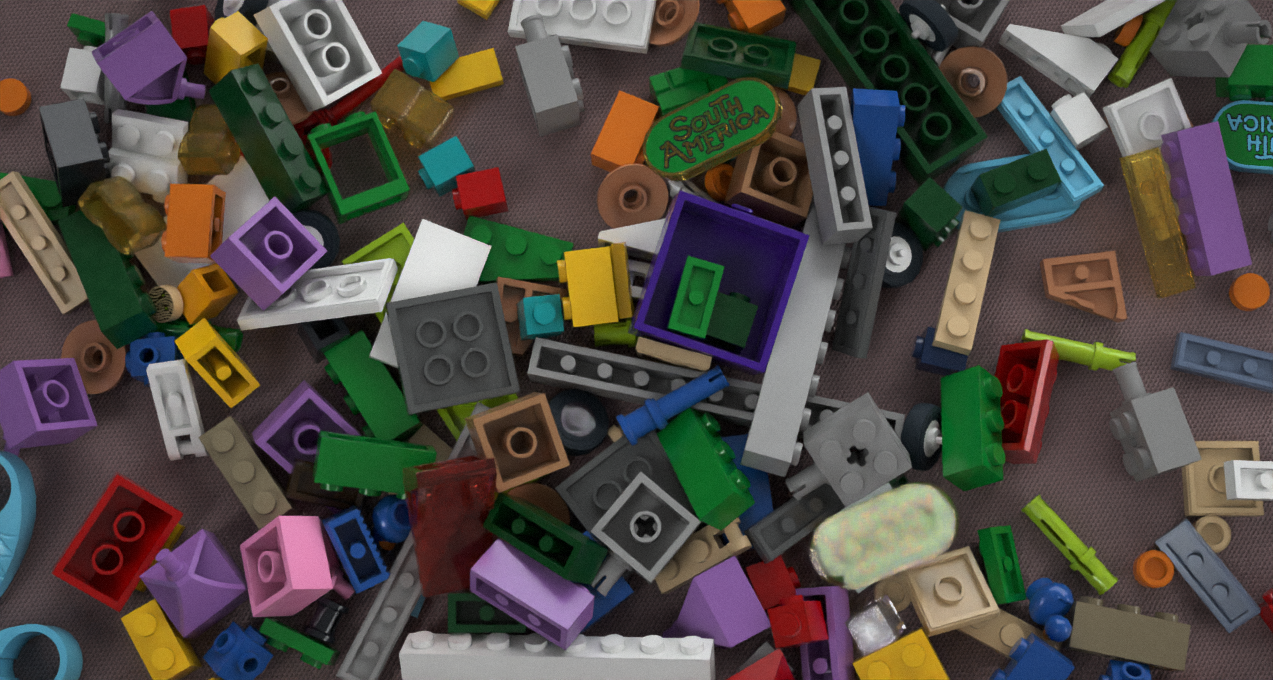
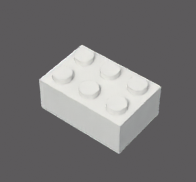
(318, 48)

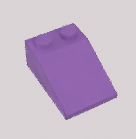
(295, 427)

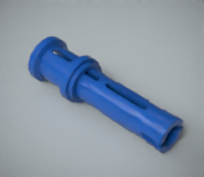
(657, 412)

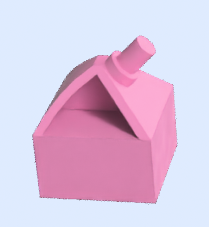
(291, 566)

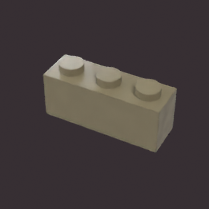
(247, 472)
(1127, 634)

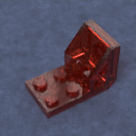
(447, 518)

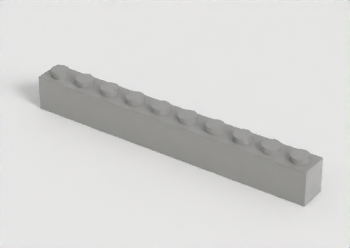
(639, 379)

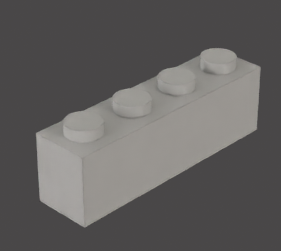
(834, 165)

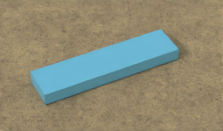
(1040, 132)

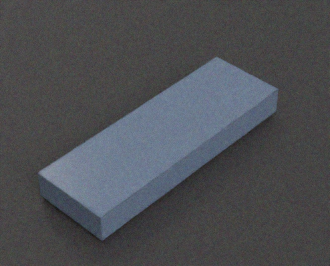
(1223, 362)
(1208, 576)

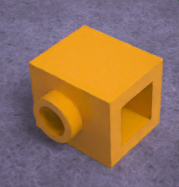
(206, 293)

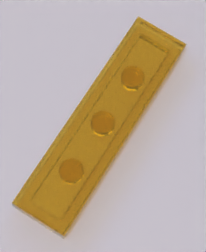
(1157, 222)

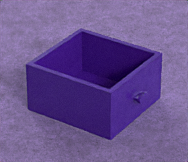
(758, 262)

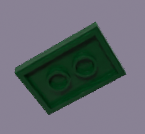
(738, 54)

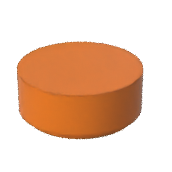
(1128, 31)
(14, 97)
(718, 180)
(1249, 292)
(1153, 569)

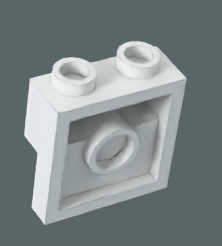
(147, 152)

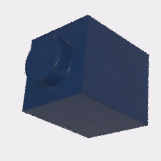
(936, 359)

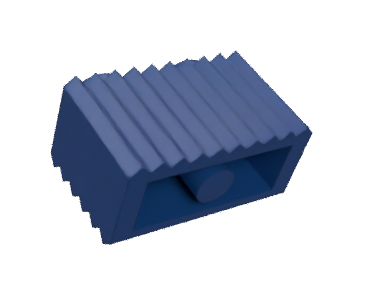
(356, 548)

